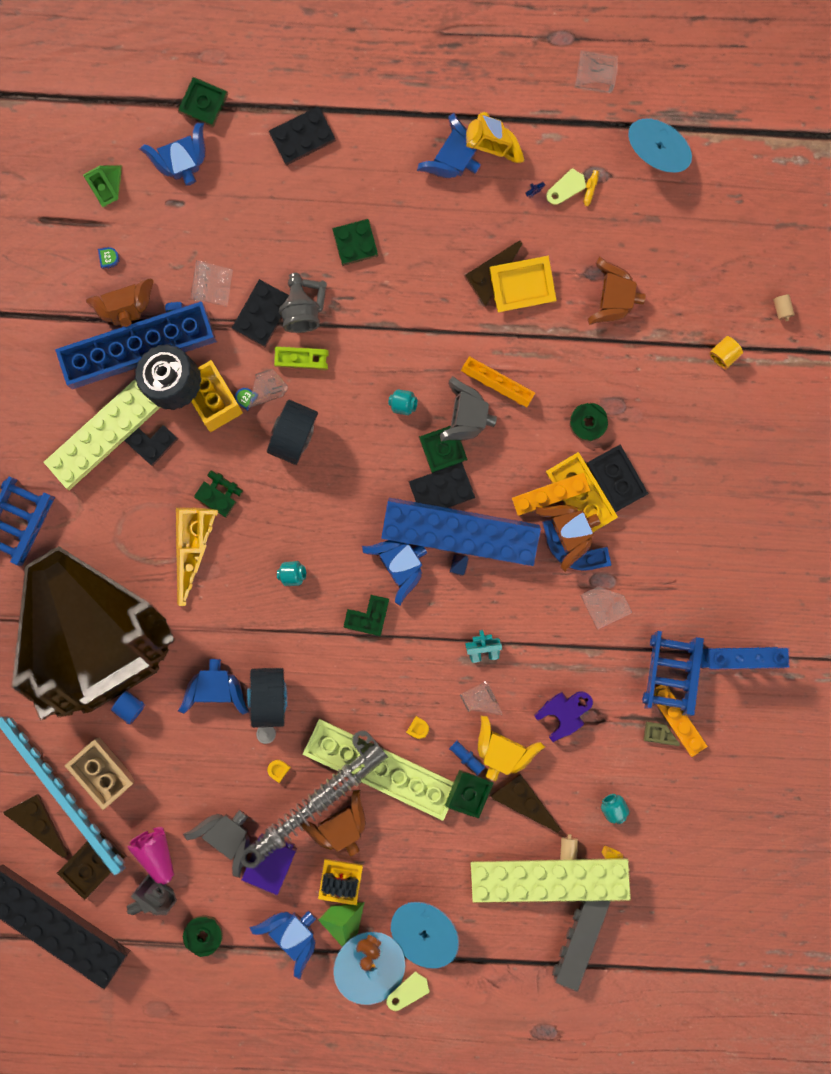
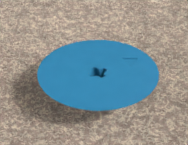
(668, 155)
(422, 922)
(371, 985)

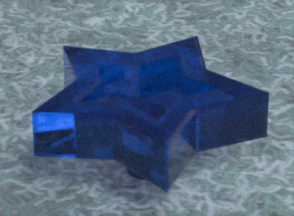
(535, 189)

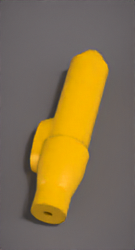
(591, 184)

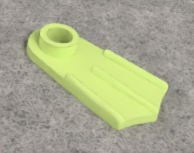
(566, 187)
(408, 992)

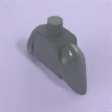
(469, 413)
(225, 835)

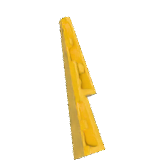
(192, 532)

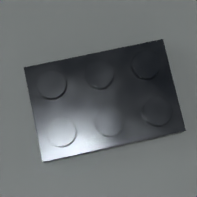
(302, 135)
(260, 313)
(617, 478)
(443, 487)

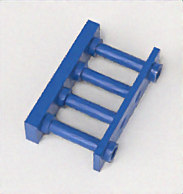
(34, 519)
(745, 658)
(692, 666)

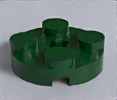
(586, 411)
(197, 945)

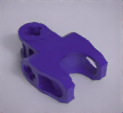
(567, 712)

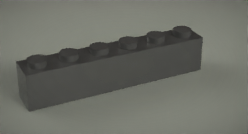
(580, 943)

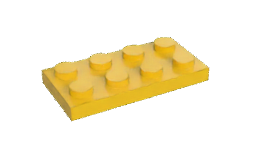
(590, 502)

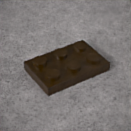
(87, 869)

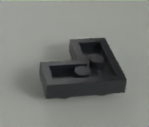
(152, 448)

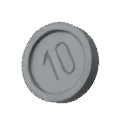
(266, 734)

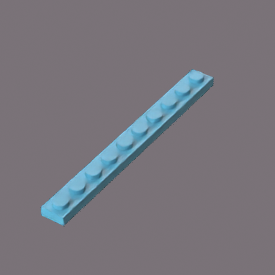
(65, 799)

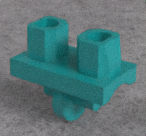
(483, 644)

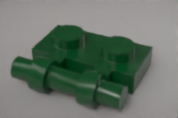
(214, 498)

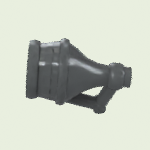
(299, 310)

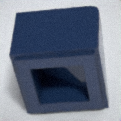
(459, 564)

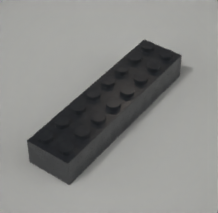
(59, 929)

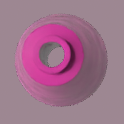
(153, 854)

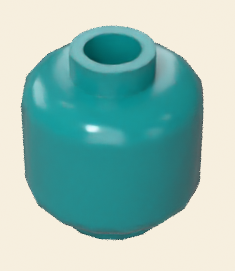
(403, 402)
(291, 573)
(615, 809)

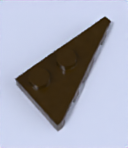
(480, 277)
(523, 800)
(34, 819)

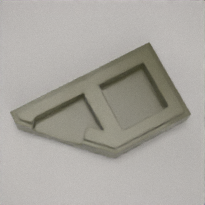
(659, 734)

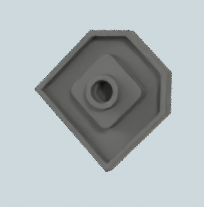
(152, 898)

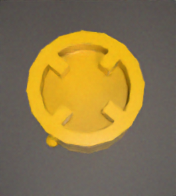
(726, 352)

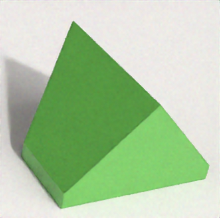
(105, 182)
(343, 921)

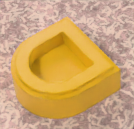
(418, 728)
(277, 770)
(610, 853)

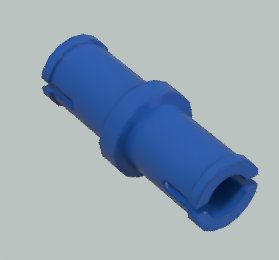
(467, 757)

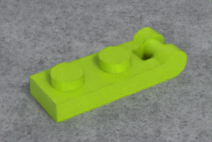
(300, 358)

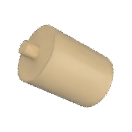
(784, 307)
(568, 848)

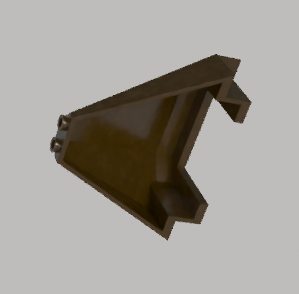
(82, 637)

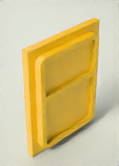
(522, 283)

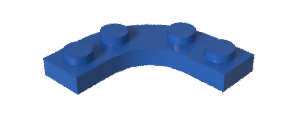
(590, 560)

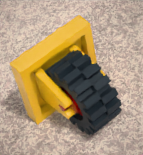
(340, 882)

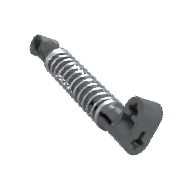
(317, 801)

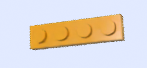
(497, 381)
(551, 493)
(680, 724)

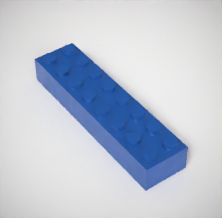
(124, 347)
(461, 531)

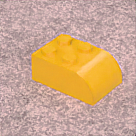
(214, 399)

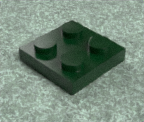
(203, 102)
(355, 242)
(444, 453)
(469, 794)

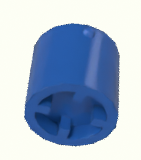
(128, 707)

